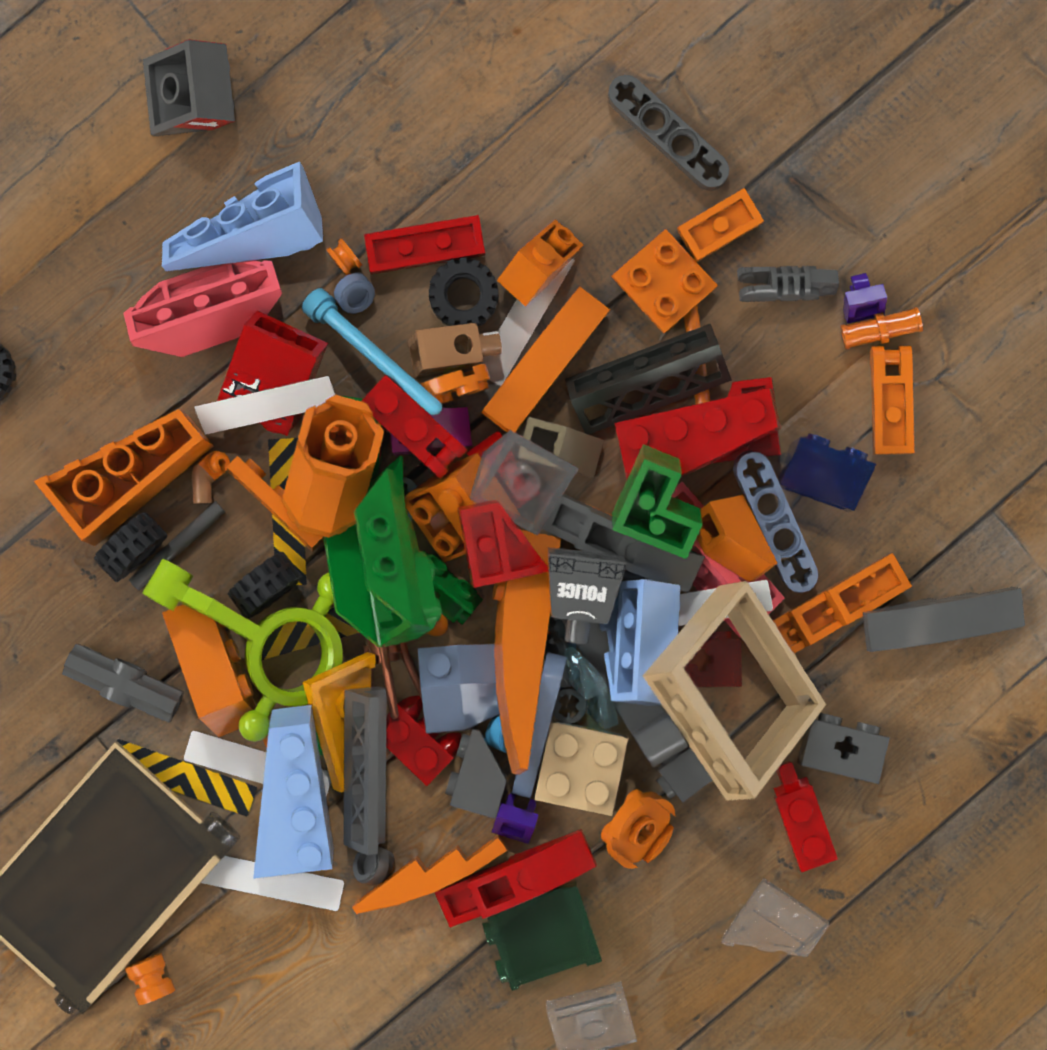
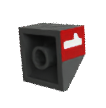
(188, 88)

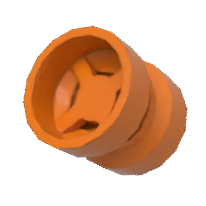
(148, 975)

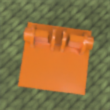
(664, 281)

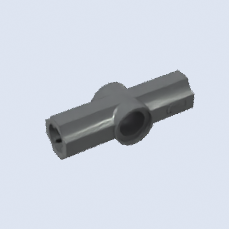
(123, 682)

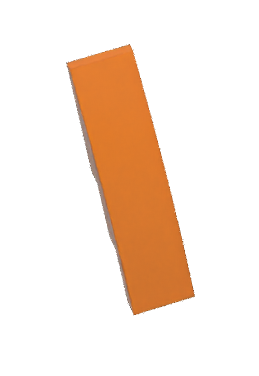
(545, 361)
(842, 603)
(416, 880)

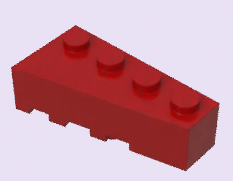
(701, 431)

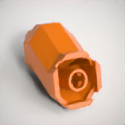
(332, 465)

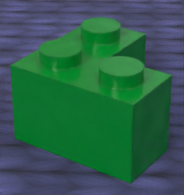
(649, 510)

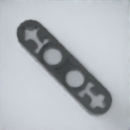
(663, 137)

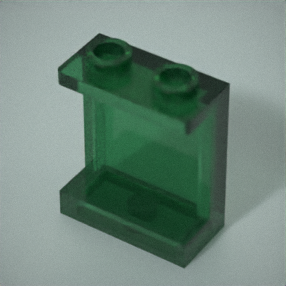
(542, 936)

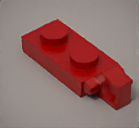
(803, 820)

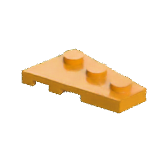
(326, 696)

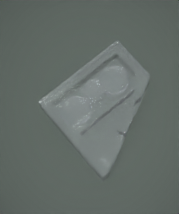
(776, 923)

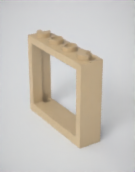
(695, 719)

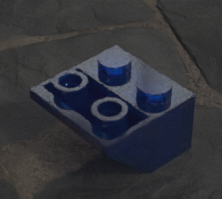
(826, 473)

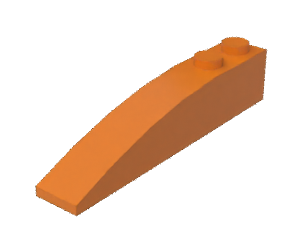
(520, 651)

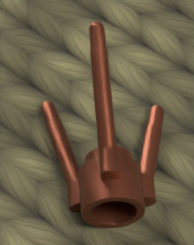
(385, 656)

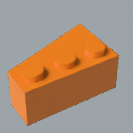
(210, 669)

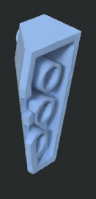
(263, 225)

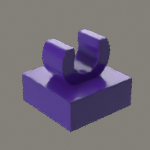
(863, 300)
(515, 822)

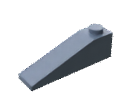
(458, 686)

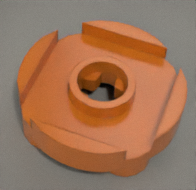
(459, 382)
(639, 811)

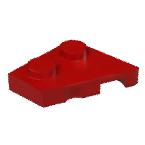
(496, 546)

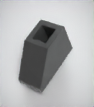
(480, 779)

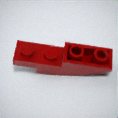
(517, 879)

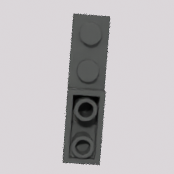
(593, 532)

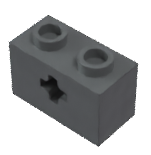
(862, 763)

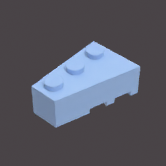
(637, 634)

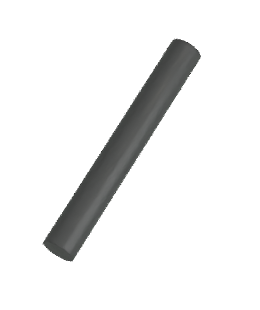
(178, 544)

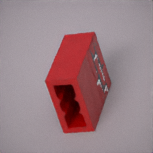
(271, 357)

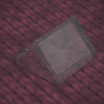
(522, 479)
(591, 1019)

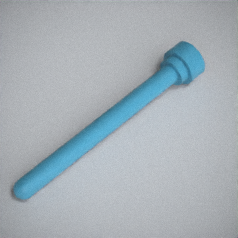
(322, 308)

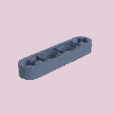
(778, 520)
(548, 692)

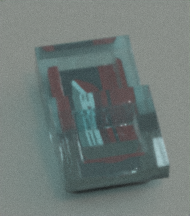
(592, 687)

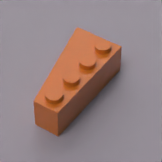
(124, 475)

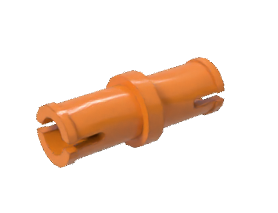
(881, 328)

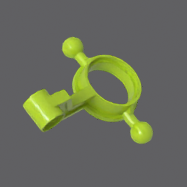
(170, 586)

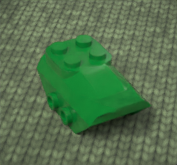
(377, 569)

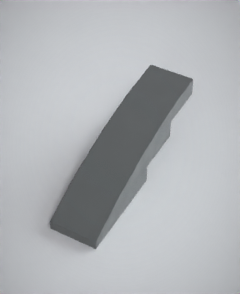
(943, 619)

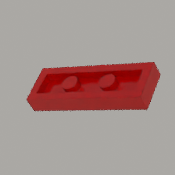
(424, 244)

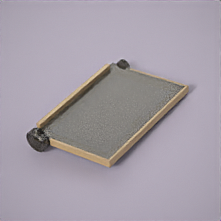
(104, 876)

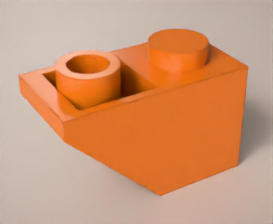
(539, 262)
(734, 538)

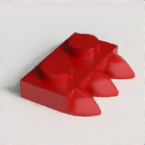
(414, 747)

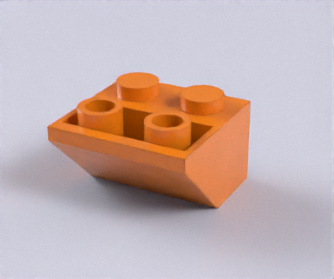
(436, 506)

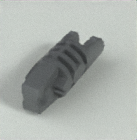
(787, 283)

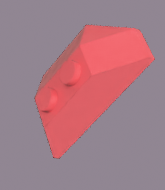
(202, 307)

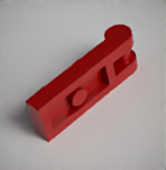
(412, 425)

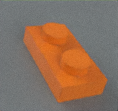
(720, 225)

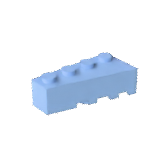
(294, 807)

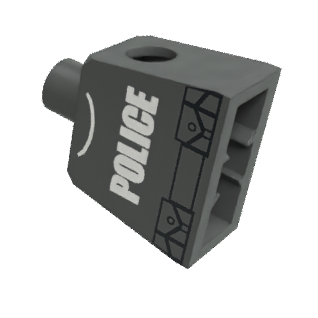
(583, 589)

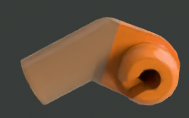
(205, 473)

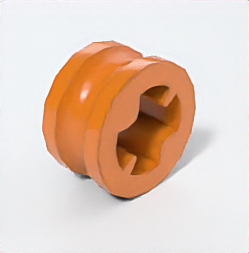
(344, 257)

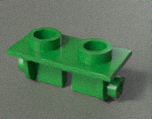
(457, 596)

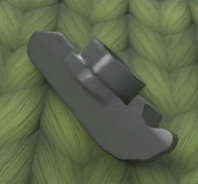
(557, 644)

